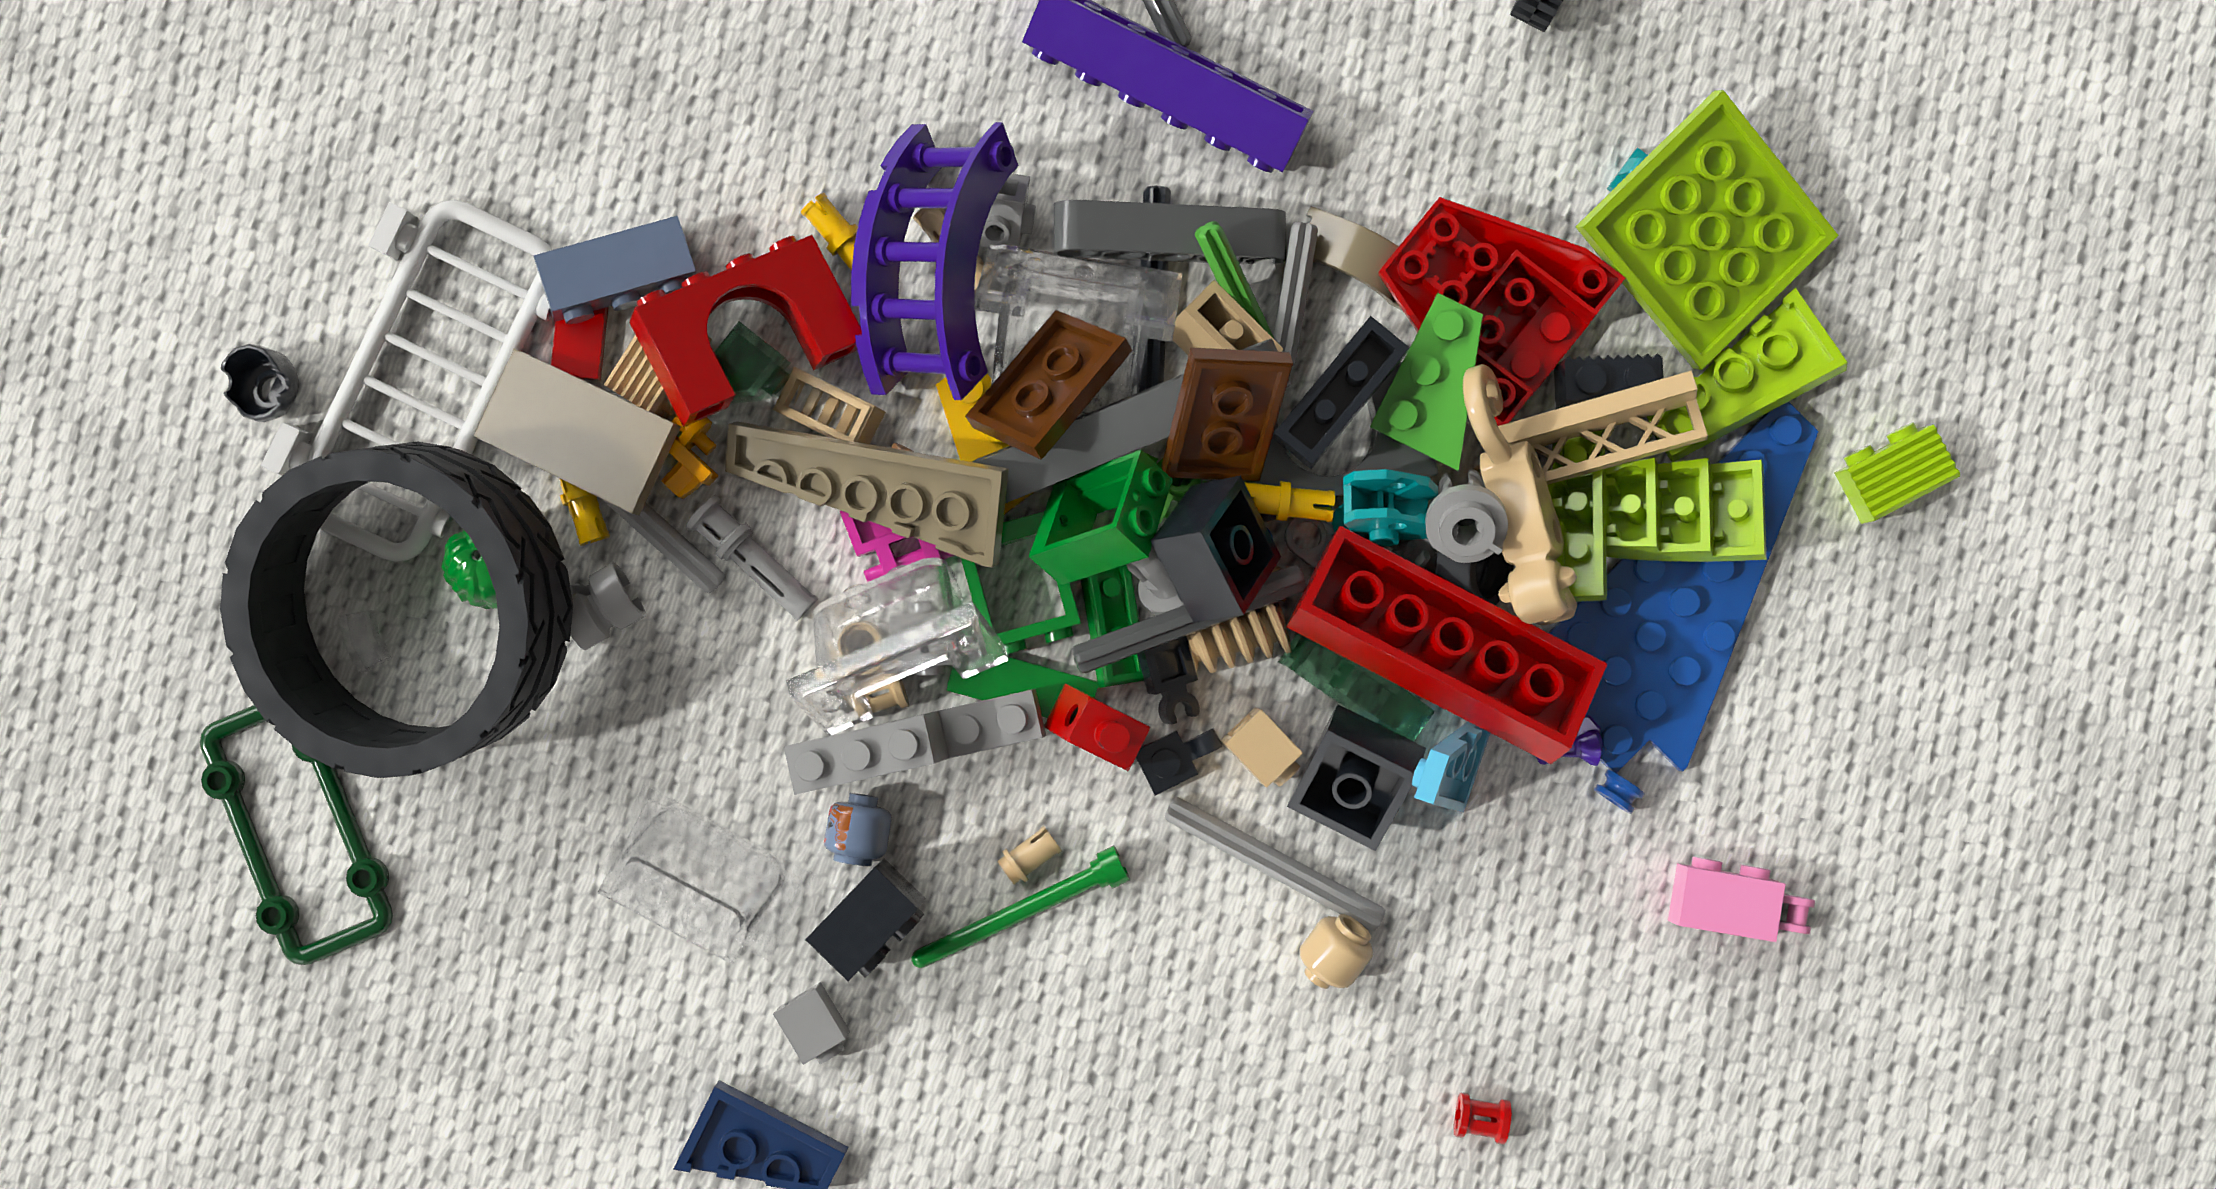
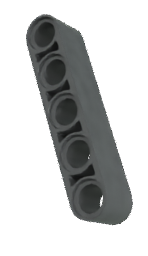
(1164, 231)

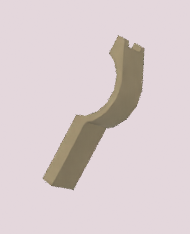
(1355, 251)

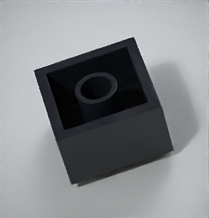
(1216, 549)
(1356, 777)
(862, 923)

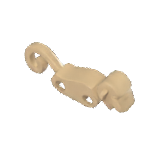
(1534, 535)

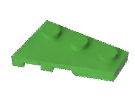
(1426, 396)

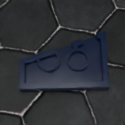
(758, 1143)

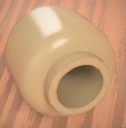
(1336, 951)

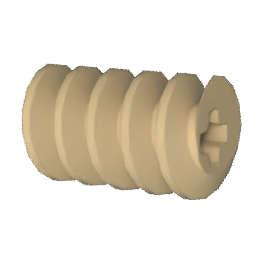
(1240, 635)

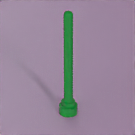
(1103, 871)

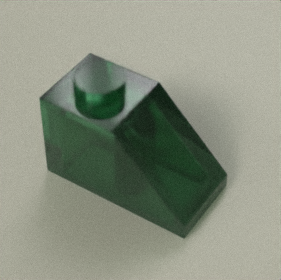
(751, 365)

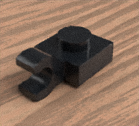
(1170, 761)

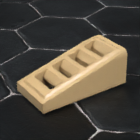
(864, 427)

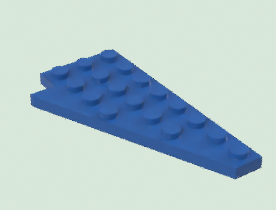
(1678, 621)

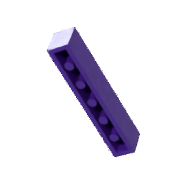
(1170, 79)

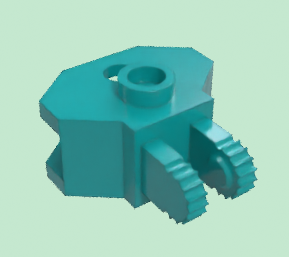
(1385, 505)

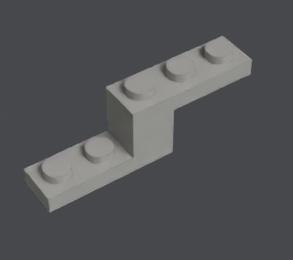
(914, 741)

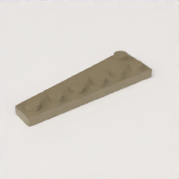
(912, 493)

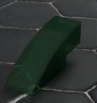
(1357, 688)

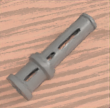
(735, 543)

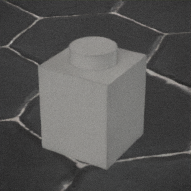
(813, 1025)

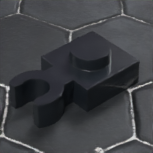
(1167, 672)

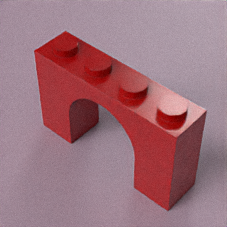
(787, 278)

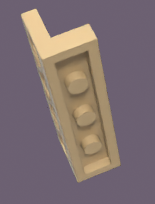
(1607, 413)

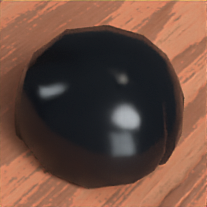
(248, 370)

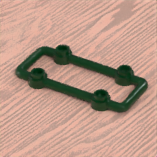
(278, 913)

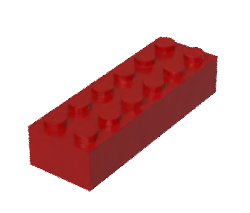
(1447, 646)

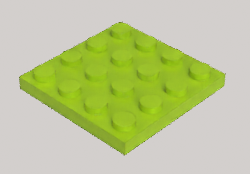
(1707, 230)

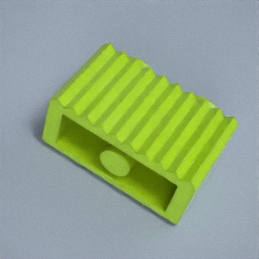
(1897, 472)

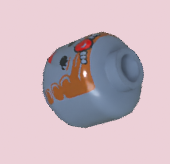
(857, 830)

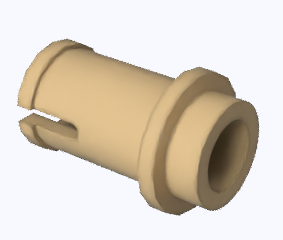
(1028, 855)

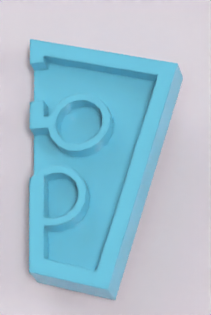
(1451, 768)

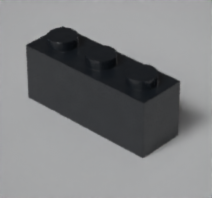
(1341, 392)

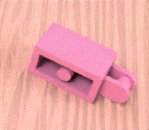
(1734, 902)

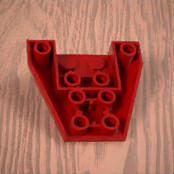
(1485, 262)

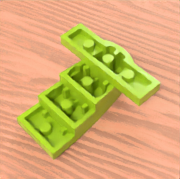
(1656, 514)

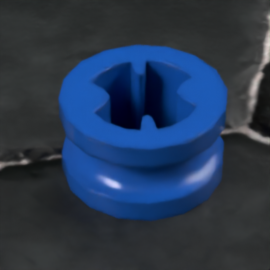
(1619, 791)

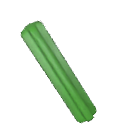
(1228, 270)

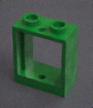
(1077, 551)
(1054, 628)

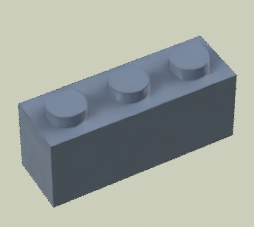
(614, 270)

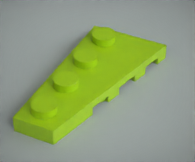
(1762, 371)

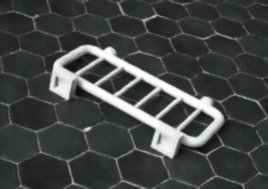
(392, 236)

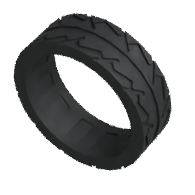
(275, 647)

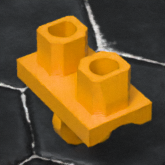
(691, 469)

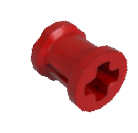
(1498, 1112)

